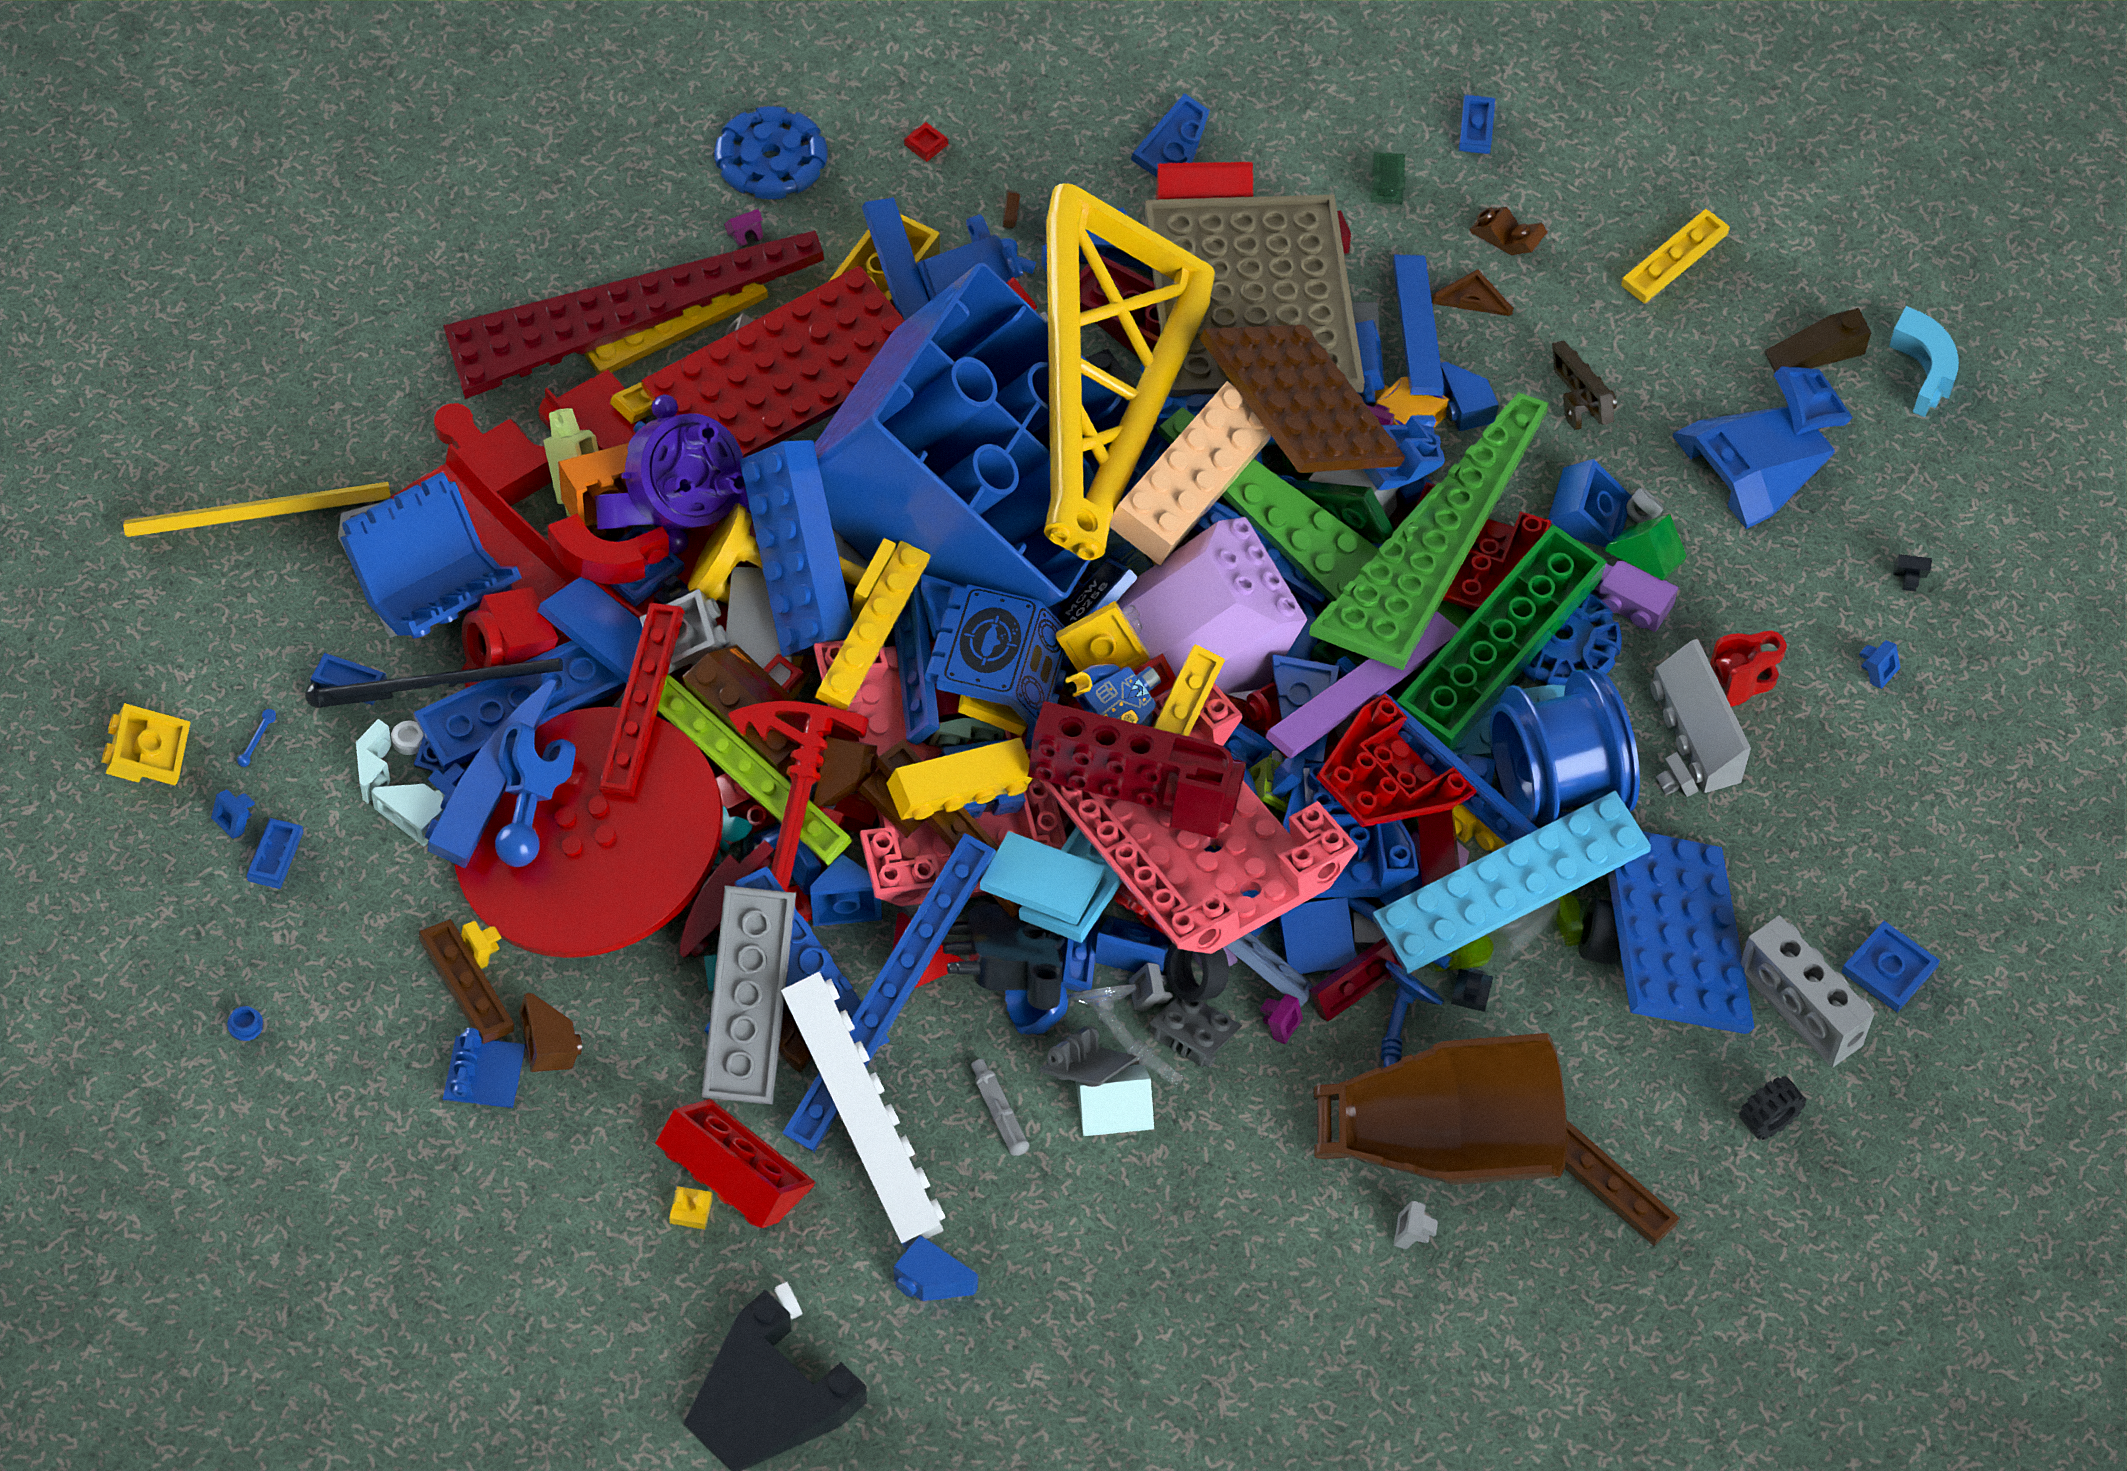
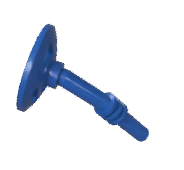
(1408, 991)

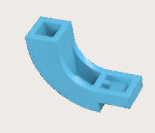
(1933, 349)

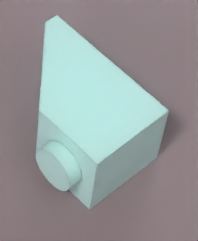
(409, 807)

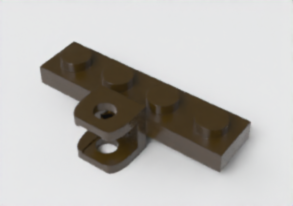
(1587, 389)

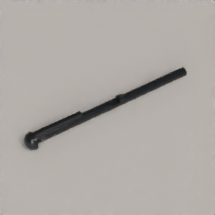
(382, 689)

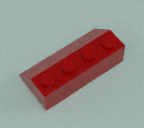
(733, 1162)

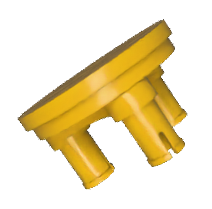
(722, 552)

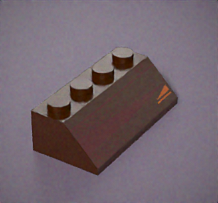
(732, 681)

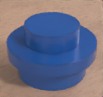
(245, 1023)

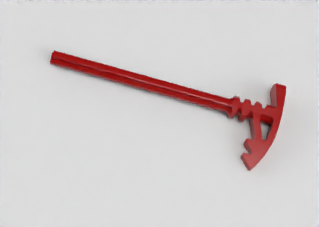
(807, 758)

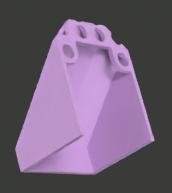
(1223, 598)

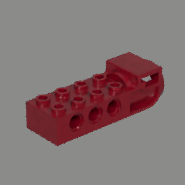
(1138, 765)

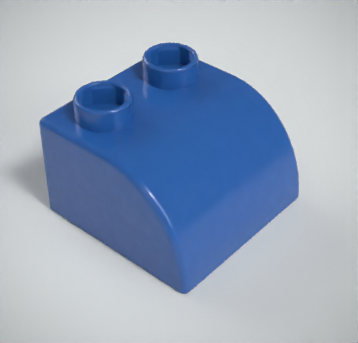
(954, 444)

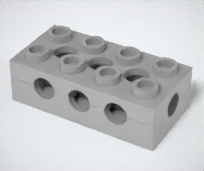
(1788, 977)

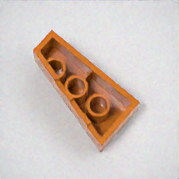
(591, 476)

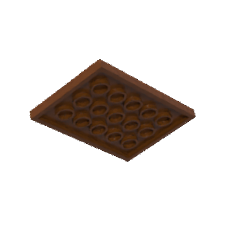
(1302, 398)

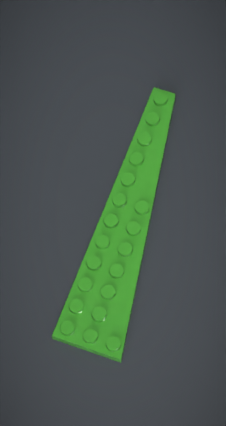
(1301, 529)
(1406, 581)

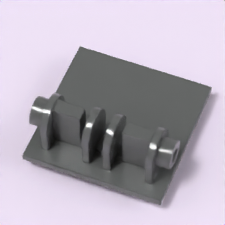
(1195, 1026)
(1083, 1061)

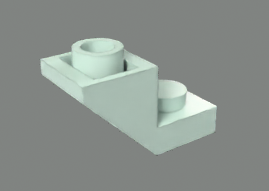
(370, 749)

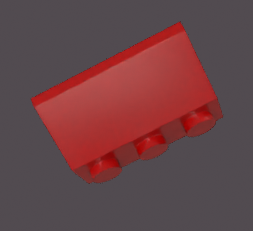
(1204, 180)

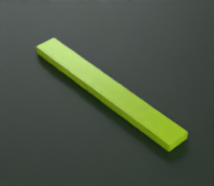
(747, 768)

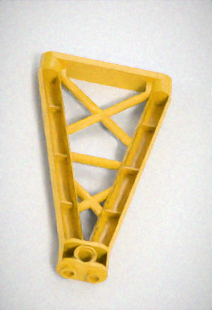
(1071, 519)

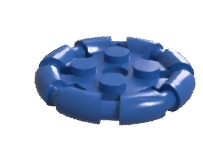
(770, 137)
(1579, 647)

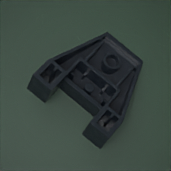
(759, 1401)

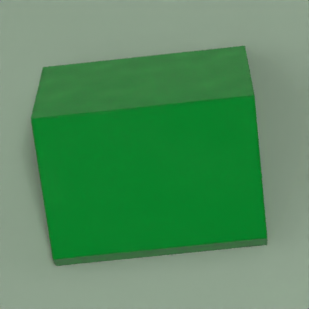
(1650, 546)

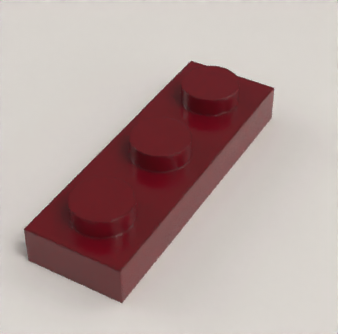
(1353, 980)

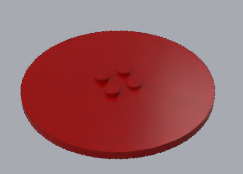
(605, 861)

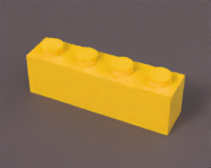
(960, 779)

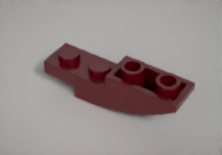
(708, 906)

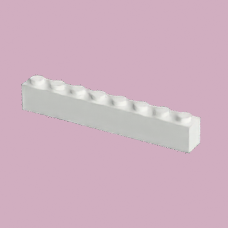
(862, 1109)

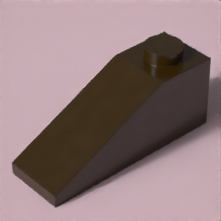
(1823, 343)

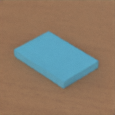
(1042, 878)

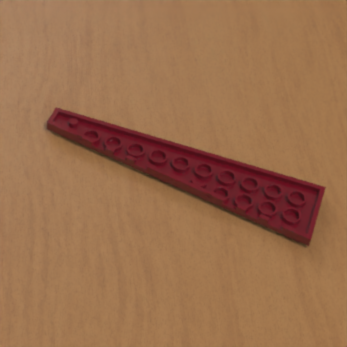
(547, 330)

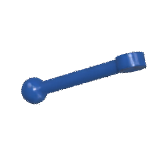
(268, 717)

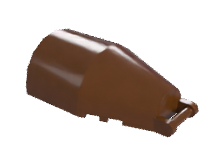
(1455, 1112)

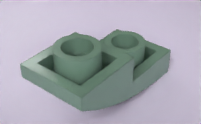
(963, 730)

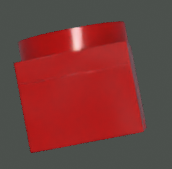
(506, 630)

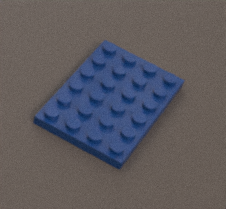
(1680, 936)

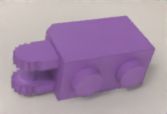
(1636, 594)

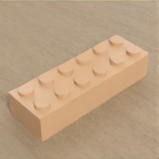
(1190, 475)

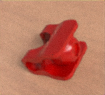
(1739, 661)

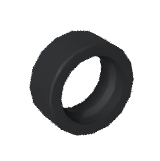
(1181, 976)

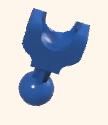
(532, 781)

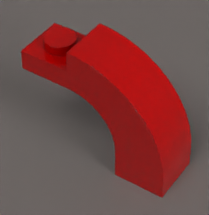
(602, 559)

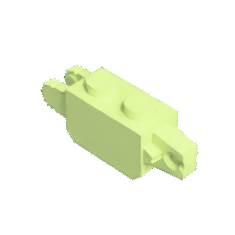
(565, 443)

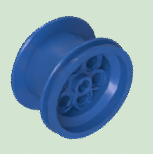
(1564, 748)

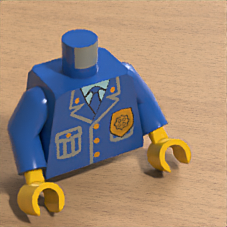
(1117, 692)

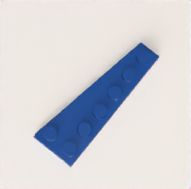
(806, 952)

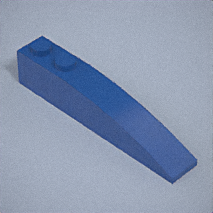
(480, 788)

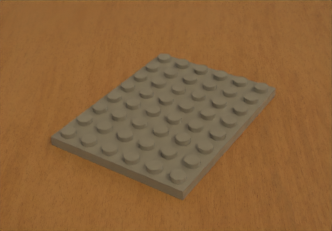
(1272, 267)

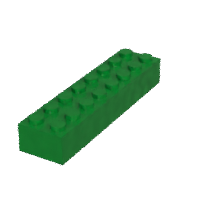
(1503, 636)

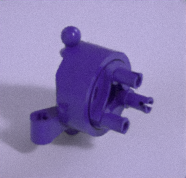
(677, 476)

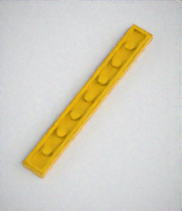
(256, 509)

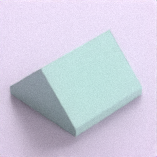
(1118, 1104)

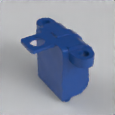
(945, 268)

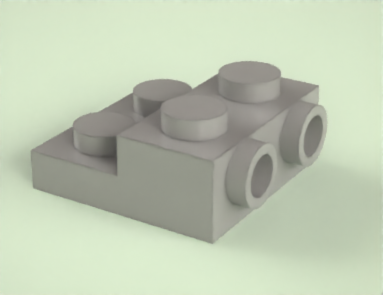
(698, 630)

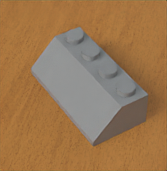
(1701, 718)

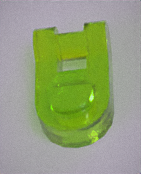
(1471, 955)

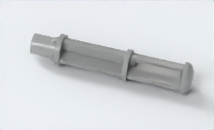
(1000, 1108)

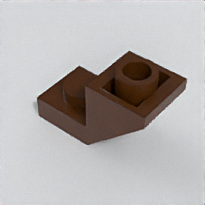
(1504, 232)

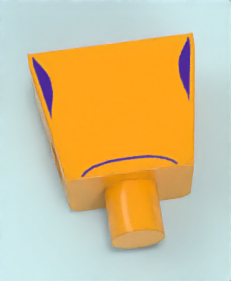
(1404, 405)

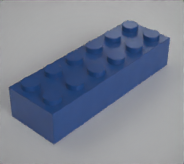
(797, 546)

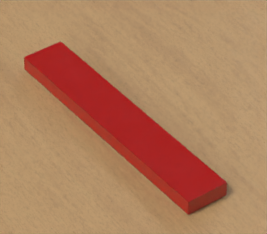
(641, 700)

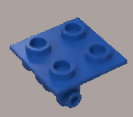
(483, 1072)

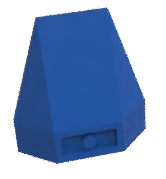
(1757, 458)
(1383, 852)

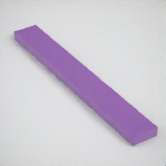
(1354, 692)

